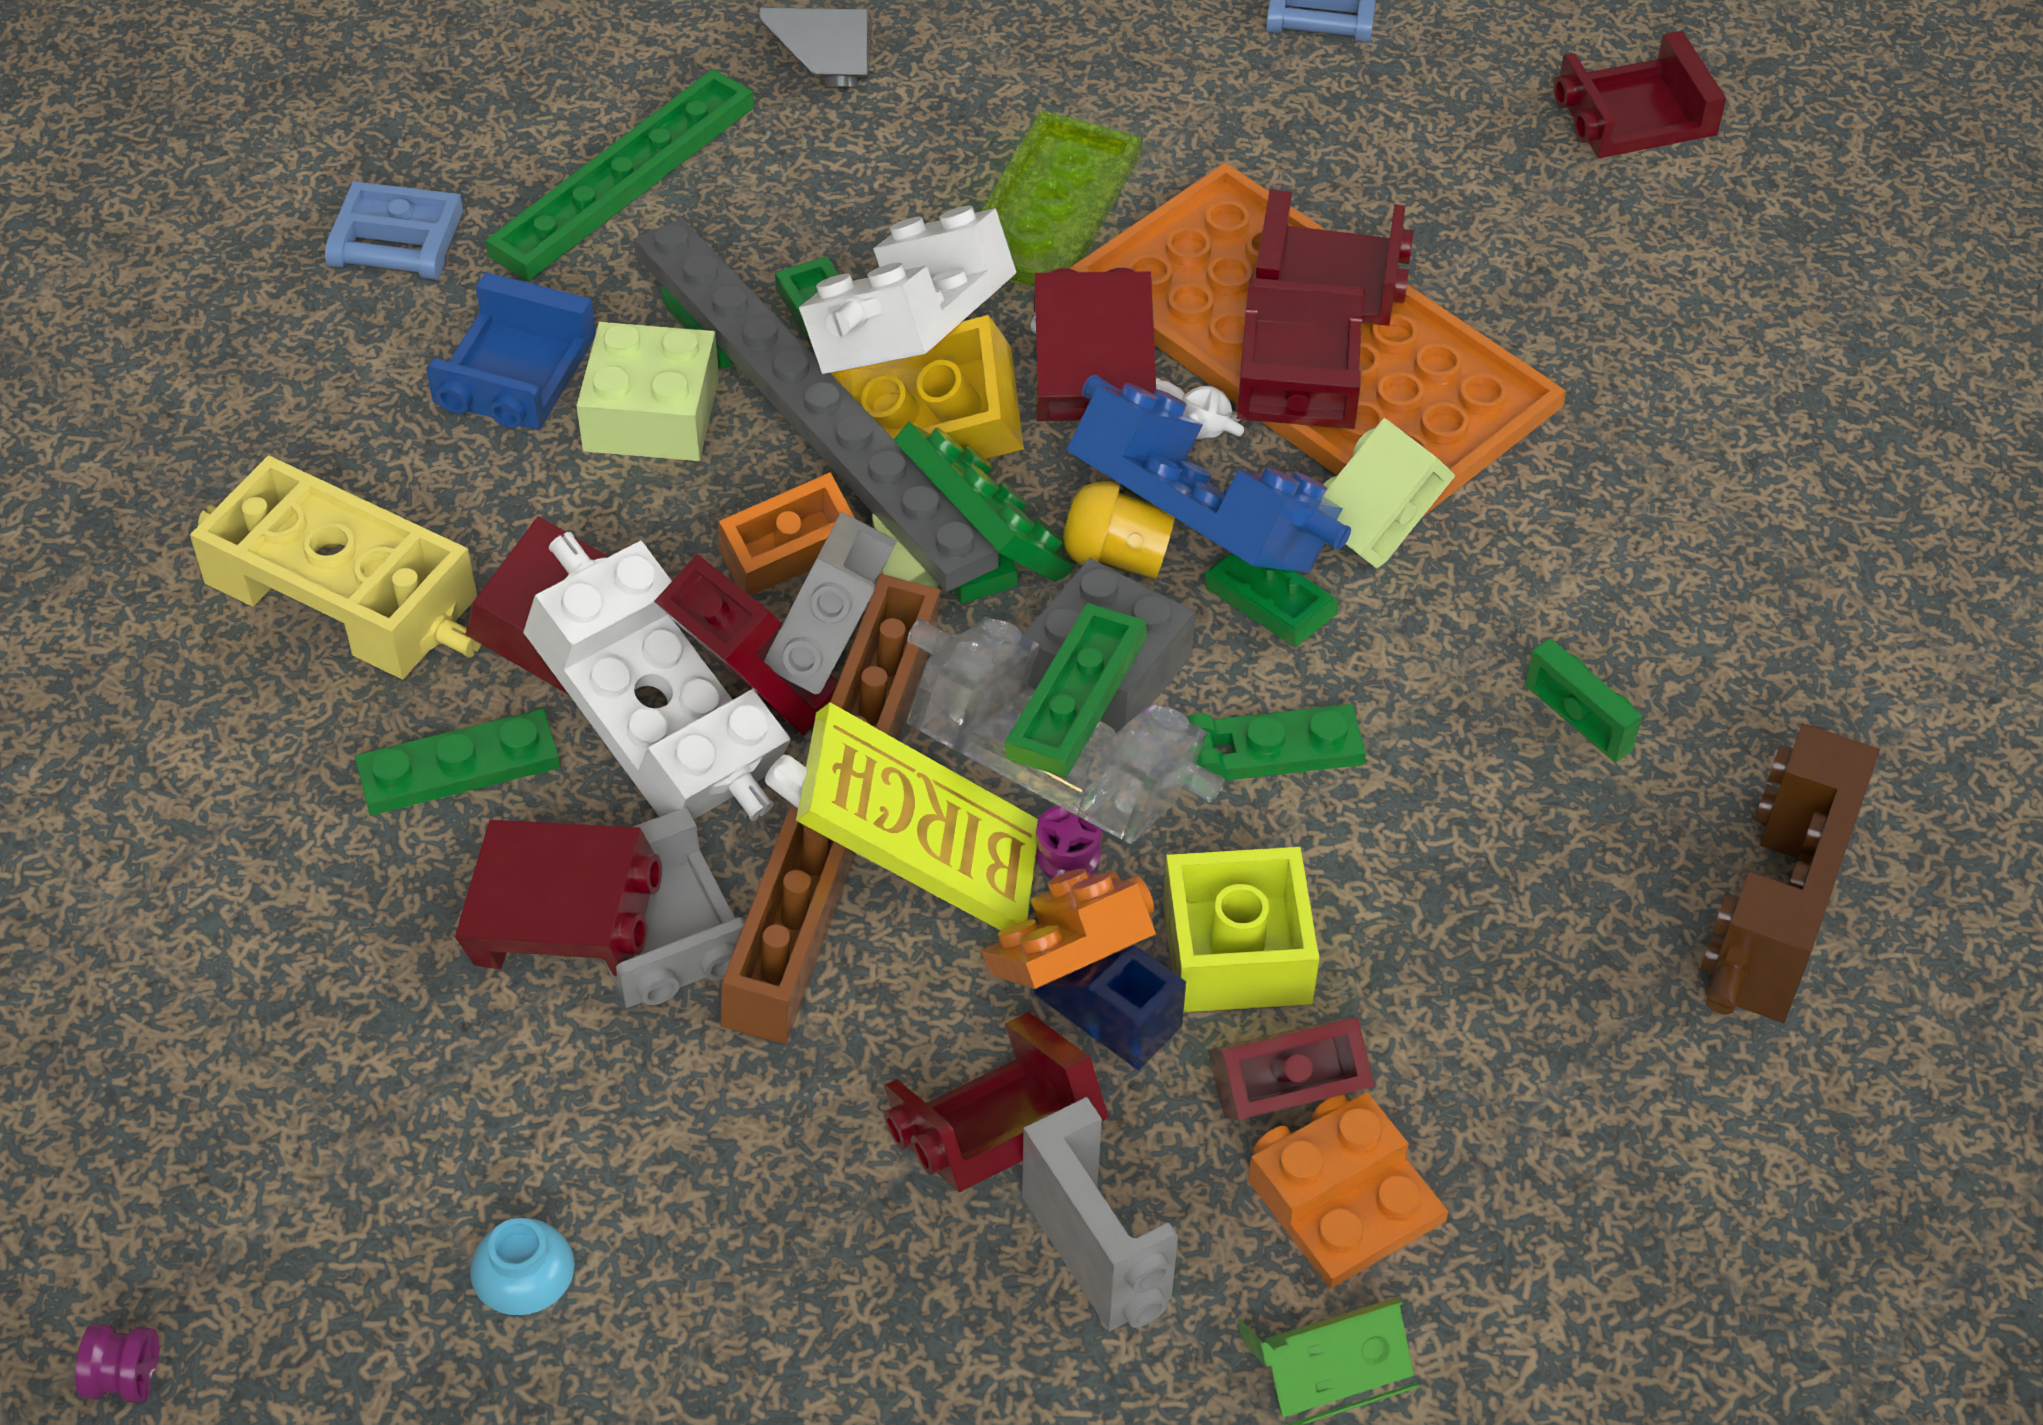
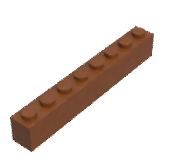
(805, 867)

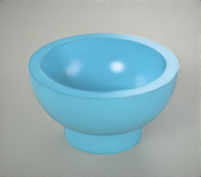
(522, 1266)

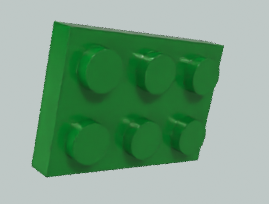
(990, 507)

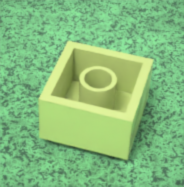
(648, 391)

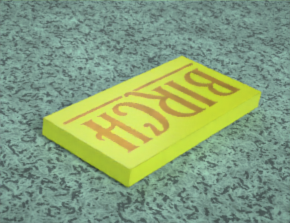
(918, 819)

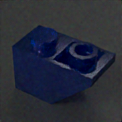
(1122, 1002)

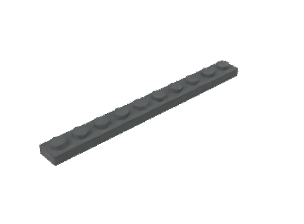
(817, 406)

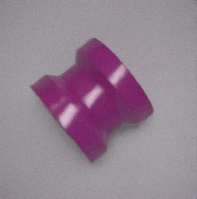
(1056, 833)
(116, 1362)

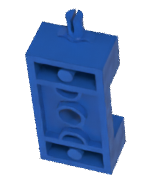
(1259, 518)

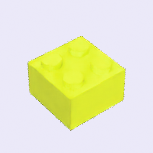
(1241, 928)

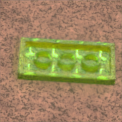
(1060, 191)

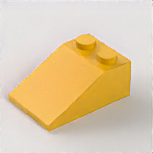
(957, 386)

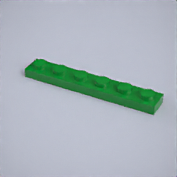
(619, 175)

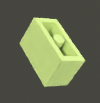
(1386, 490)

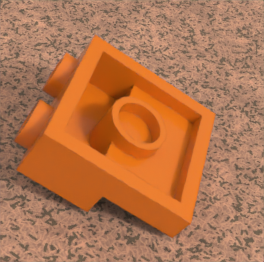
(1078, 924)
(1344, 1187)

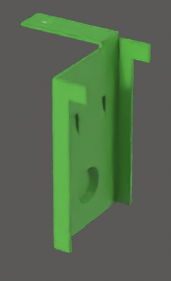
(1336, 1359)

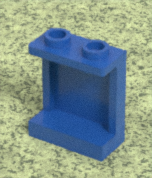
(515, 353)

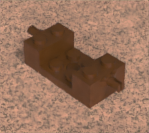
(1771, 929)

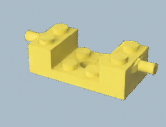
(389, 585)

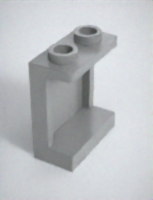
(829, 603)
(686, 921)
(1118, 1273)

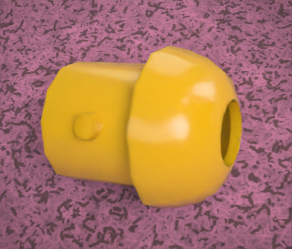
(1117, 530)

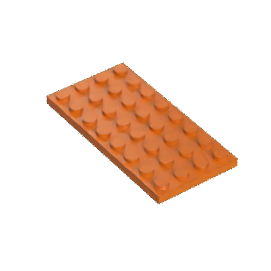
(1421, 373)

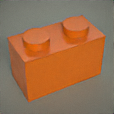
(780, 534)

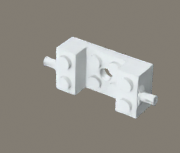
(920, 292)
(608, 640)

